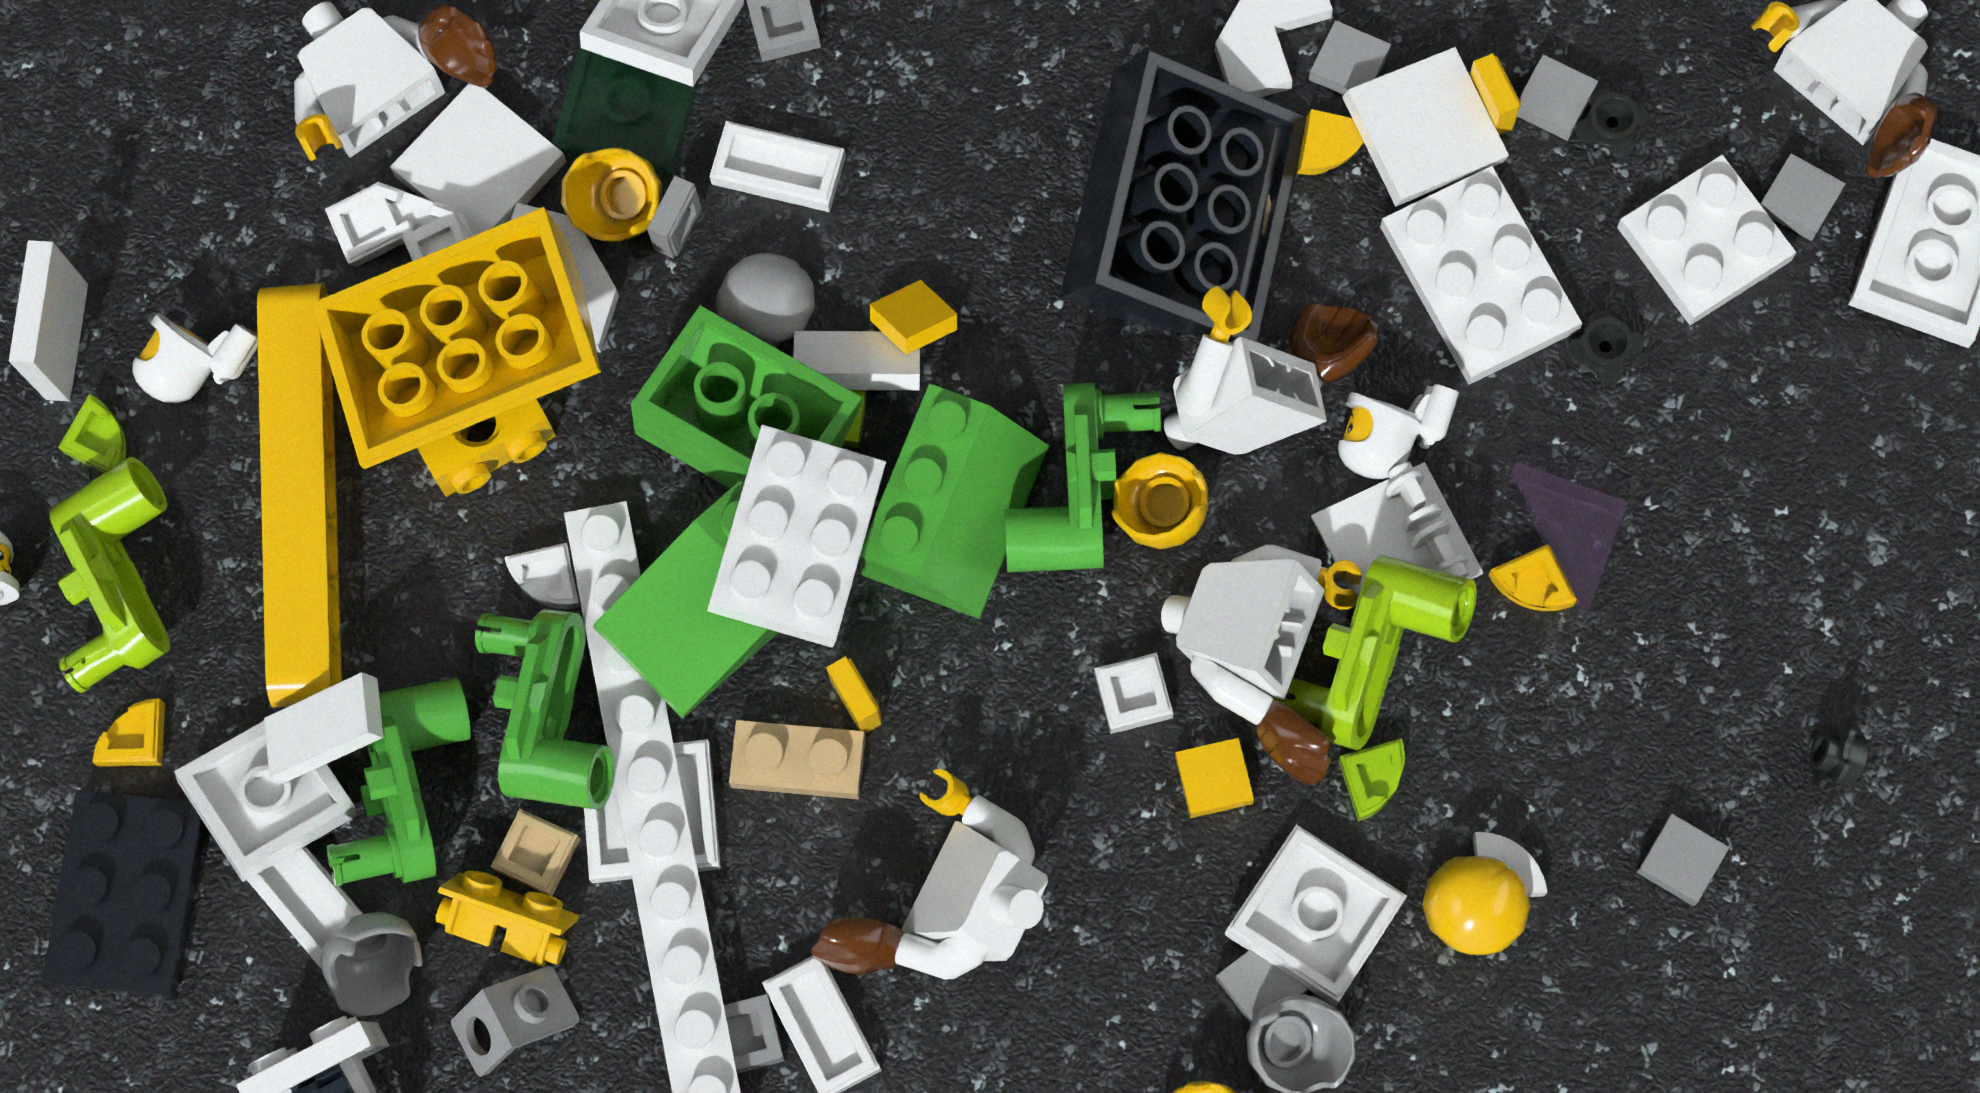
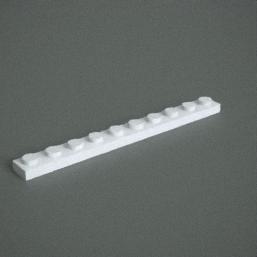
(653, 820)

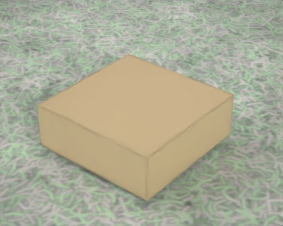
(535, 852)

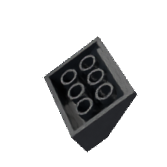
(1181, 198)

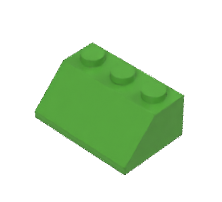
(721, 388)
(947, 502)

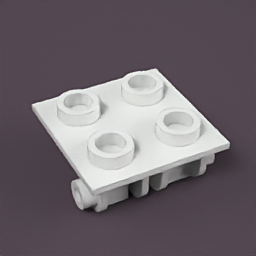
(1397, 520)

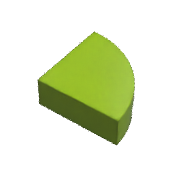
(95, 437)
(1373, 776)

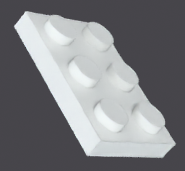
(1927, 248)
(1480, 275)
(796, 536)

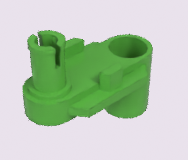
(1073, 534)
(411, 722)
(534, 756)

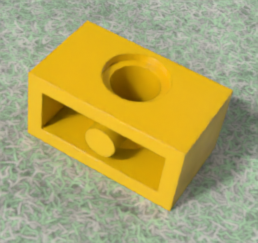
(468, 465)

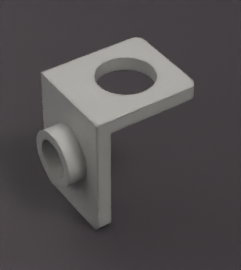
(515, 1016)

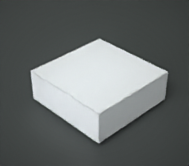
(1133, 693)

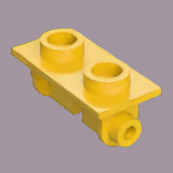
(483, 904)

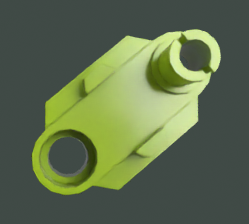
(90, 532)
(1390, 599)

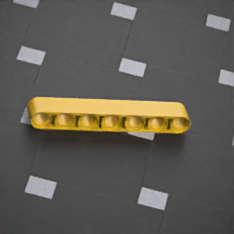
(297, 497)

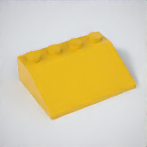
(458, 336)

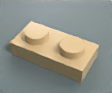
(797, 759)

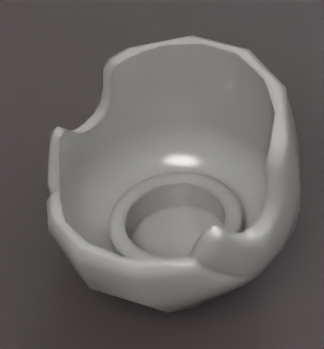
(767, 297)
(370, 963)
(1300, 1045)

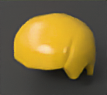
(611, 194)
(1160, 501)
(1476, 904)

